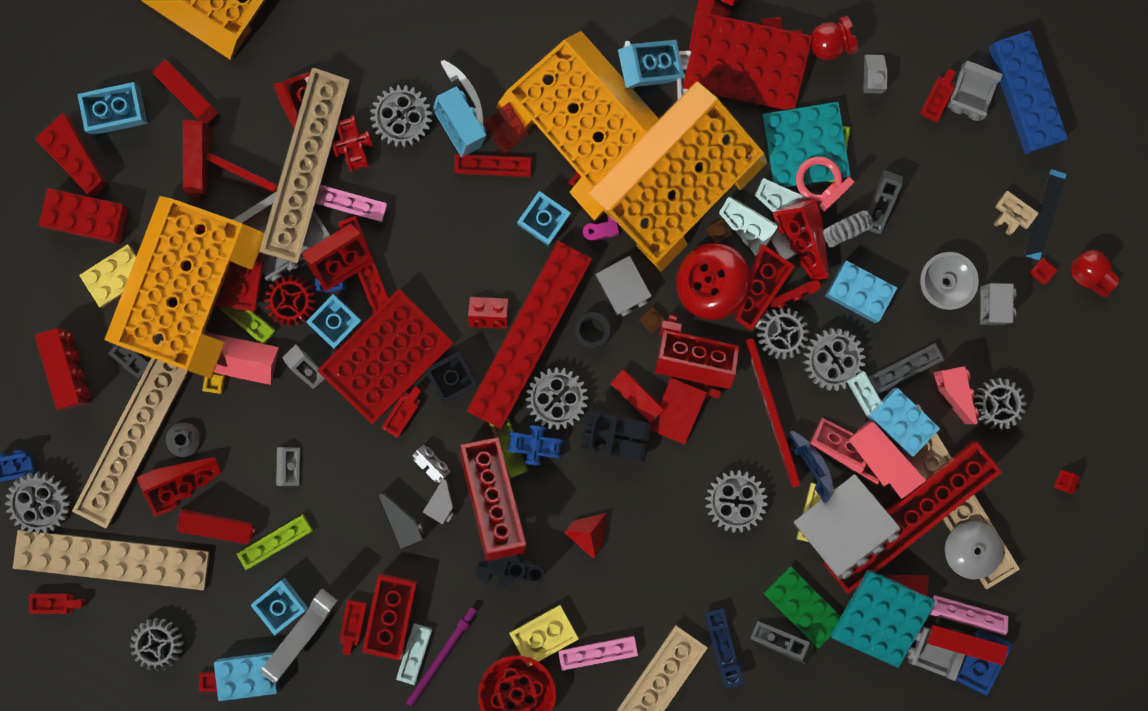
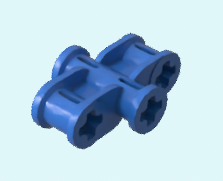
(535, 445)

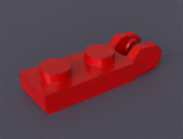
(796, 294)

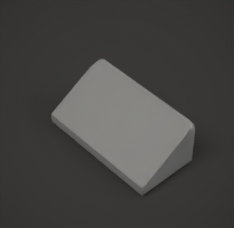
(288, 466)

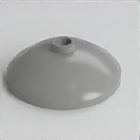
(961, 276)
(961, 546)

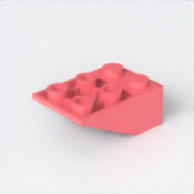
(955, 389)

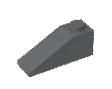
(884, 200)
(403, 524)
(783, 642)

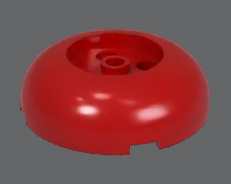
(732, 287)
(510, 670)

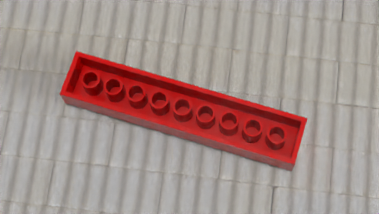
(529, 335)
(929, 504)

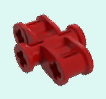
(352, 143)

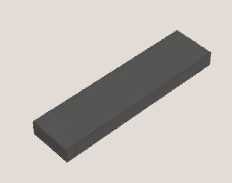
(906, 368)

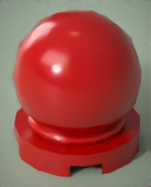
(833, 39)

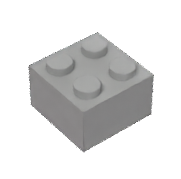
(997, 304)

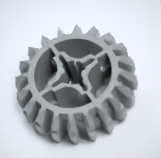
(847, 228)
(786, 341)
(1004, 398)
(154, 637)

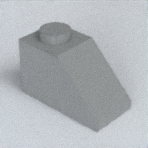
(875, 74)
(303, 366)
(441, 504)

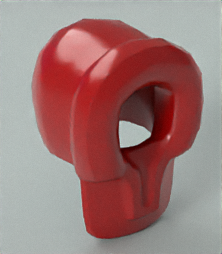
(1094, 272)

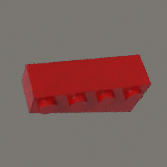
(69, 151)
(767, 277)

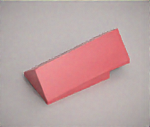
(246, 359)
(835, 443)
(886, 460)

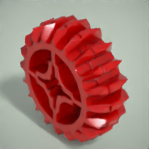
(283, 305)

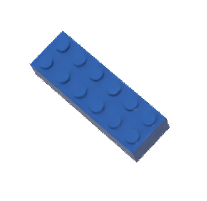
(1027, 92)

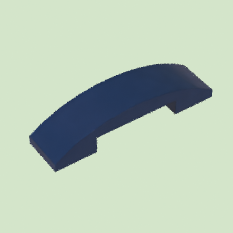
(800, 446)
(724, 648)

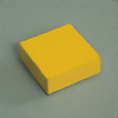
(215, 384)

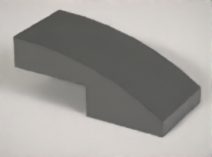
(131, 360)

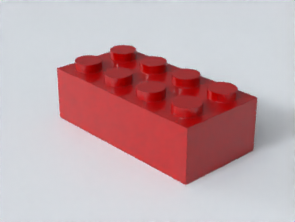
(83, 216)
(697, 359)
(63, 369)
(390, 616)

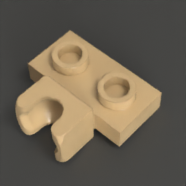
(1014, 213)

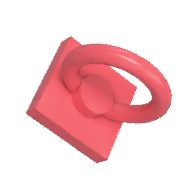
(833, 192)

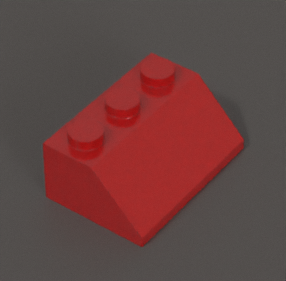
(338, 257)

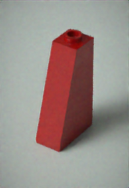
(195, 166)
(214, 526)

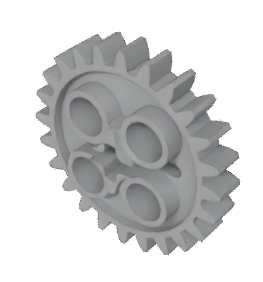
(391, 102)
(847, 348)
(543, 385)
(21, 506)
(734, 518)

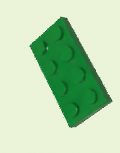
(803, 606)

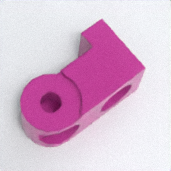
(600, 231)

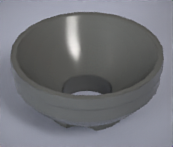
(192, 435)

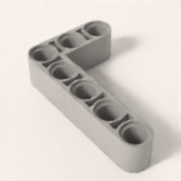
(300, 635)

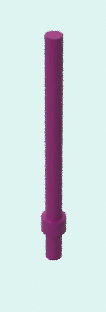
(463, 625)

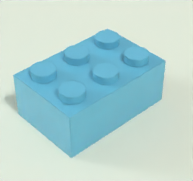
(651, 63)
(112, 108)
(459, 121)
(860, 291)
(903, 422)
(242, 678)

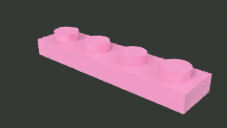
(351, 203)
(970, 615)
(598, 653)

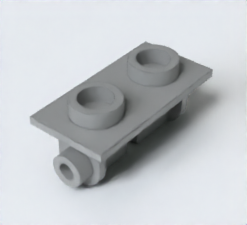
(438, 469)

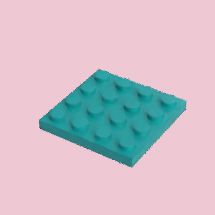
(805, 134)
(883, 618)

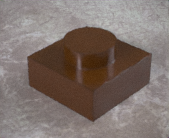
(718, 231)
(651, 320)

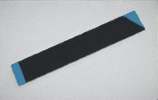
(1045, 214)

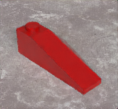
(804, 230)
(171, 484)

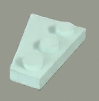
(776, 196)
(748, 223)

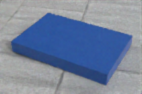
(980, 673)

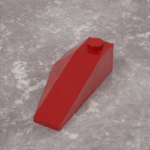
(291, 93)

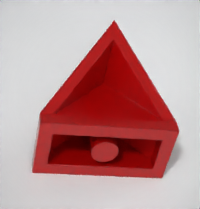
(588, 533)

